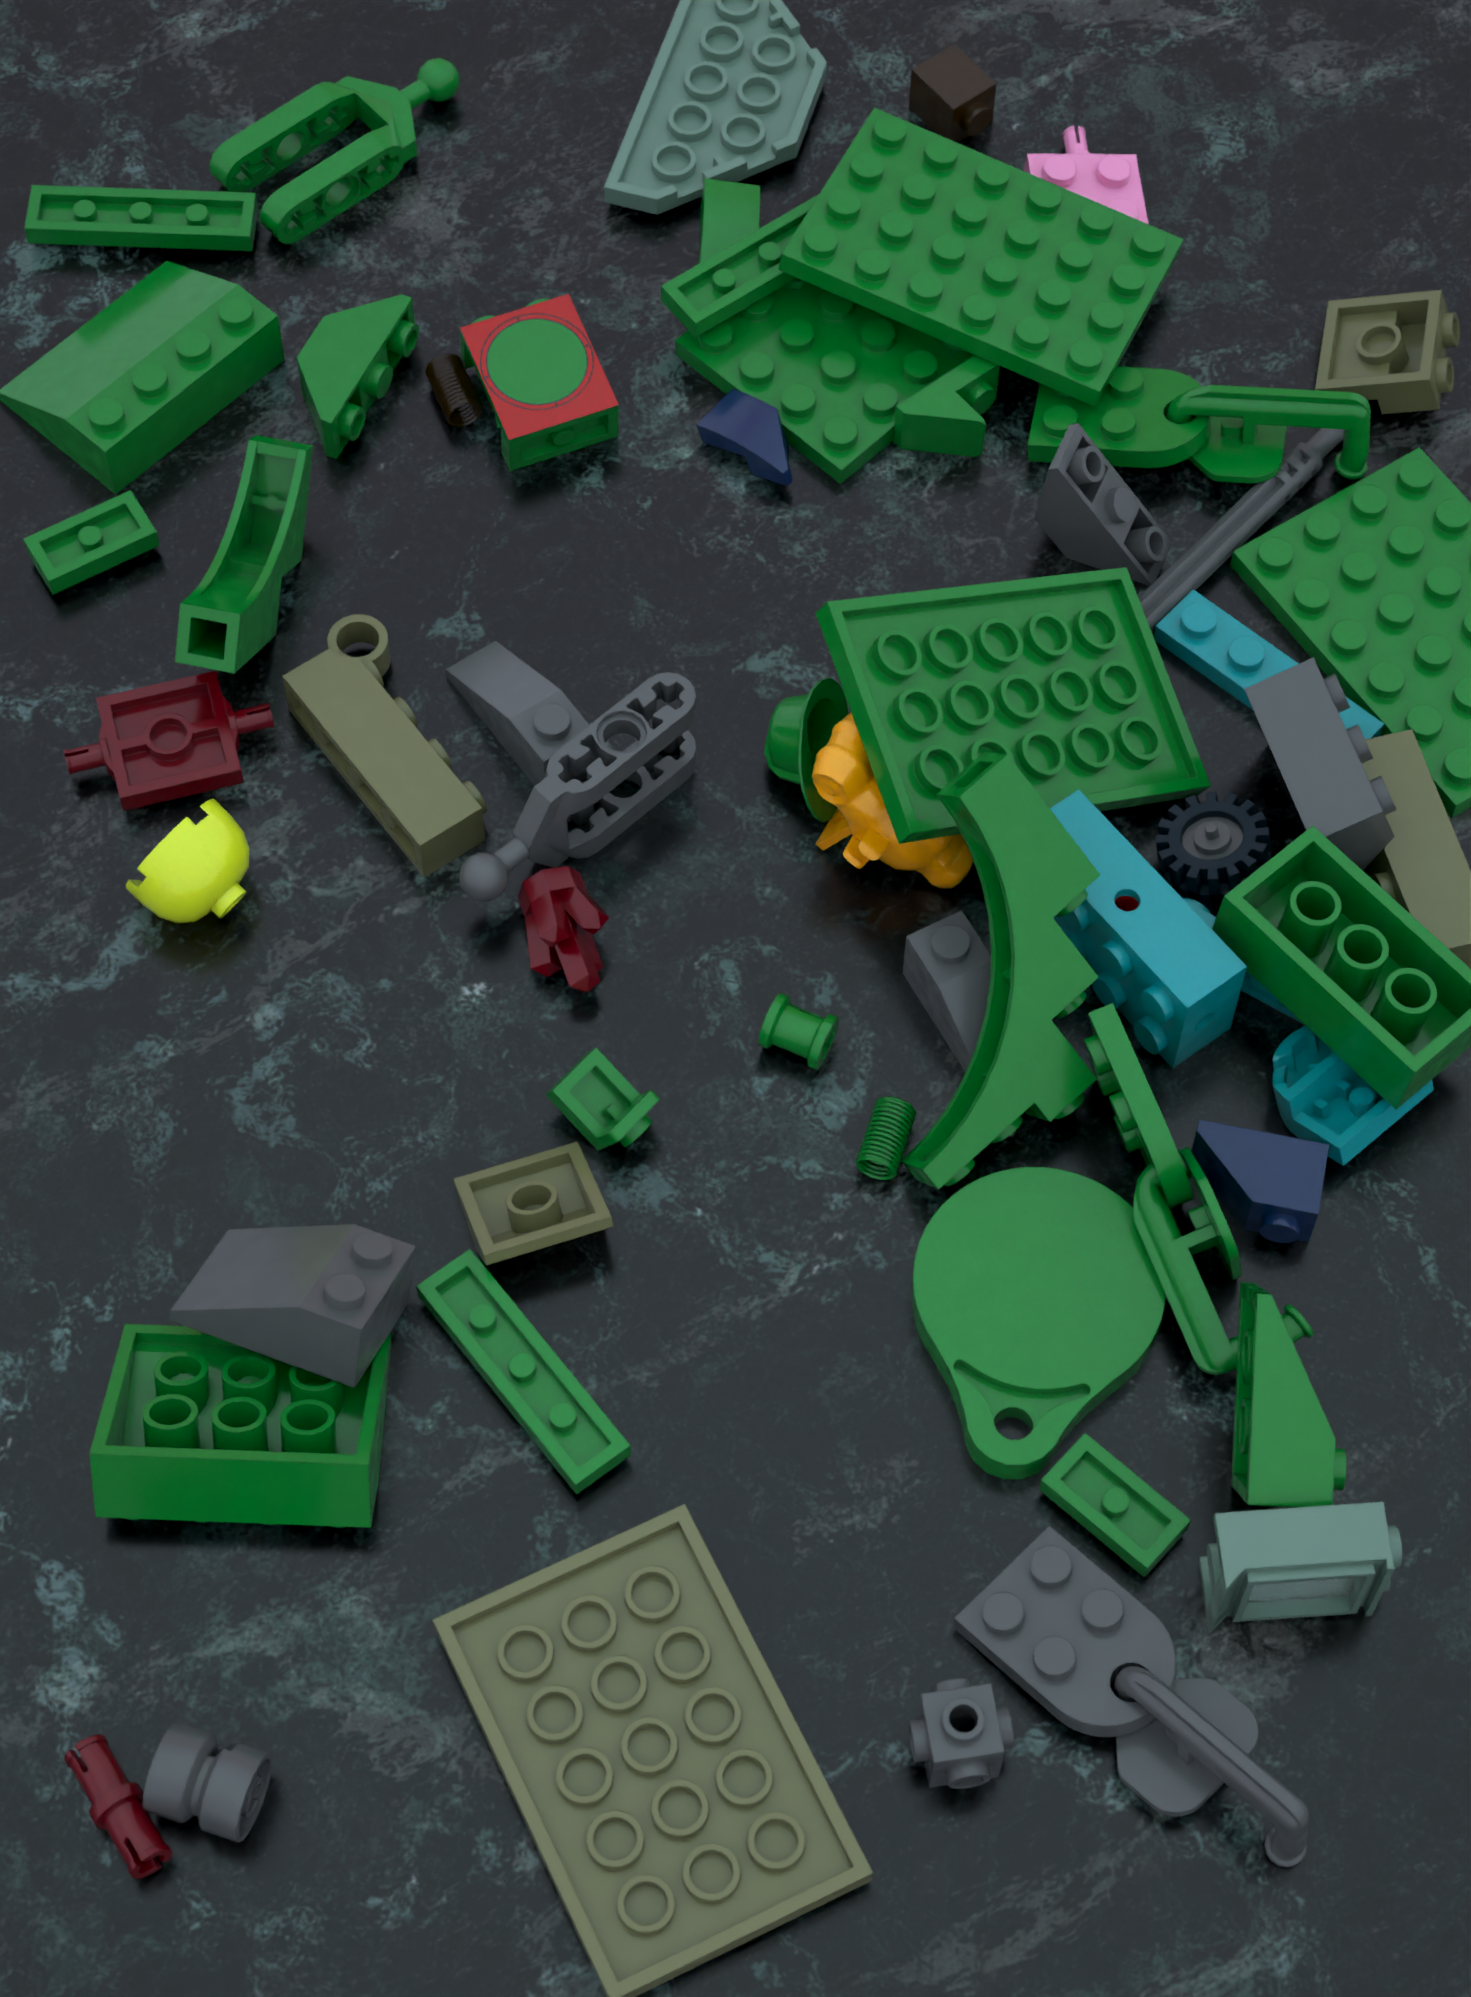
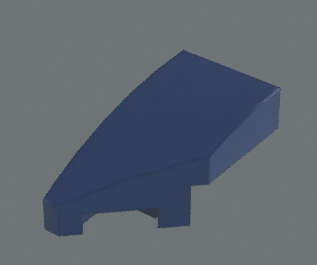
(751, 430)

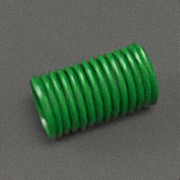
(883, 1138)

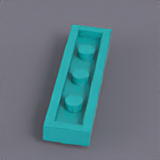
(1234, 654)

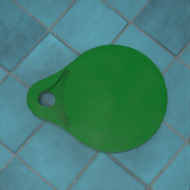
(1033, 1307)

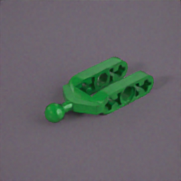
(314, 120)

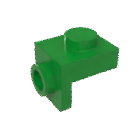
(602, 1102)

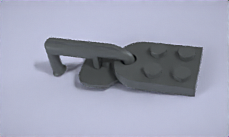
(1075, 1632)

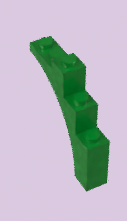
(1036, 973)

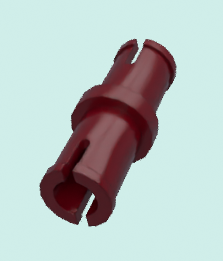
(118, 1806)

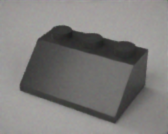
(1323, 760)

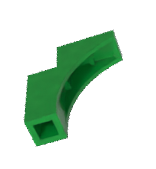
(239, 596)

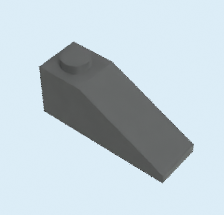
(518, 707)
(951, 979)

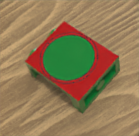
(541, 380)

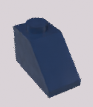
(1263, 1178)

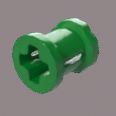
(798, 1031)

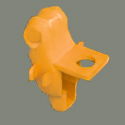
(848, 782)

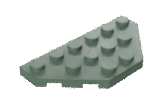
(718, 103)

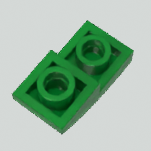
(726, 215)

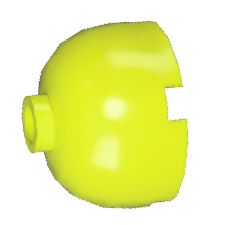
(195, 868)

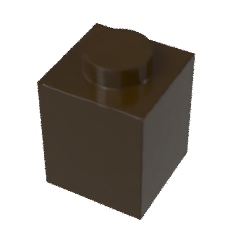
(952, 95)

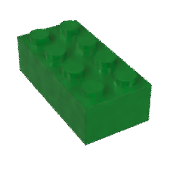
(1351, 965)

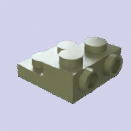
(1390, 349)

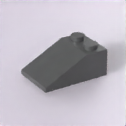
(302, 1295)

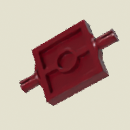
(169, 740)

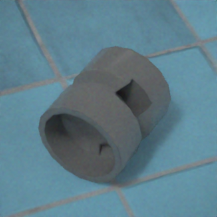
(207, 1781)

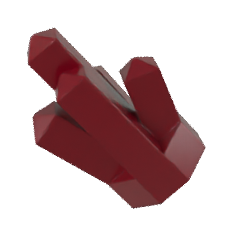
(561, 926)

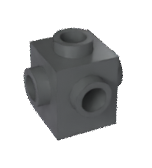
(956, 1756)

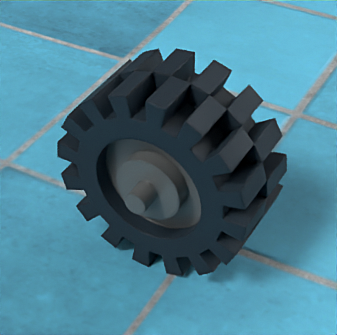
(1211, 846)

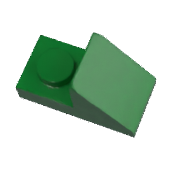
(948, 411)

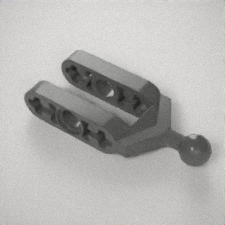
(543, 824)

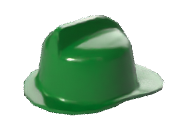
(798, 732)

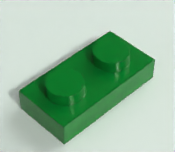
(91, 542)
(1114, 1504)

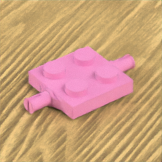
(1099, 177)

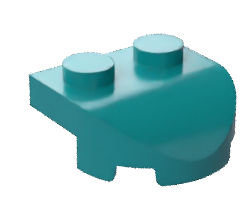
(1328, 1100)

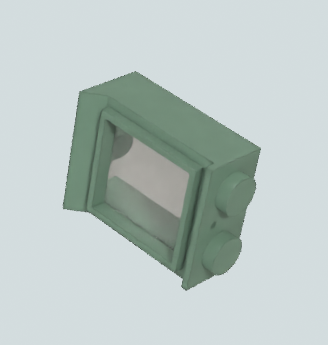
(1298, 1562)

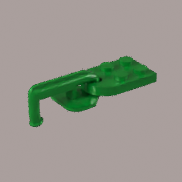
(1224, 430)
(1166, 1186)

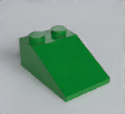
(1280, 1432)

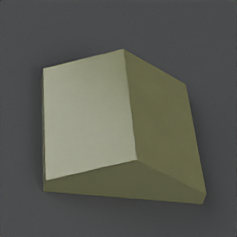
(532, 1203)

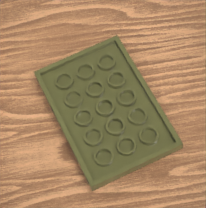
(651, 1754)

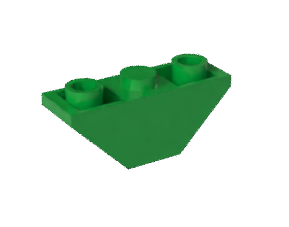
(352, 364)

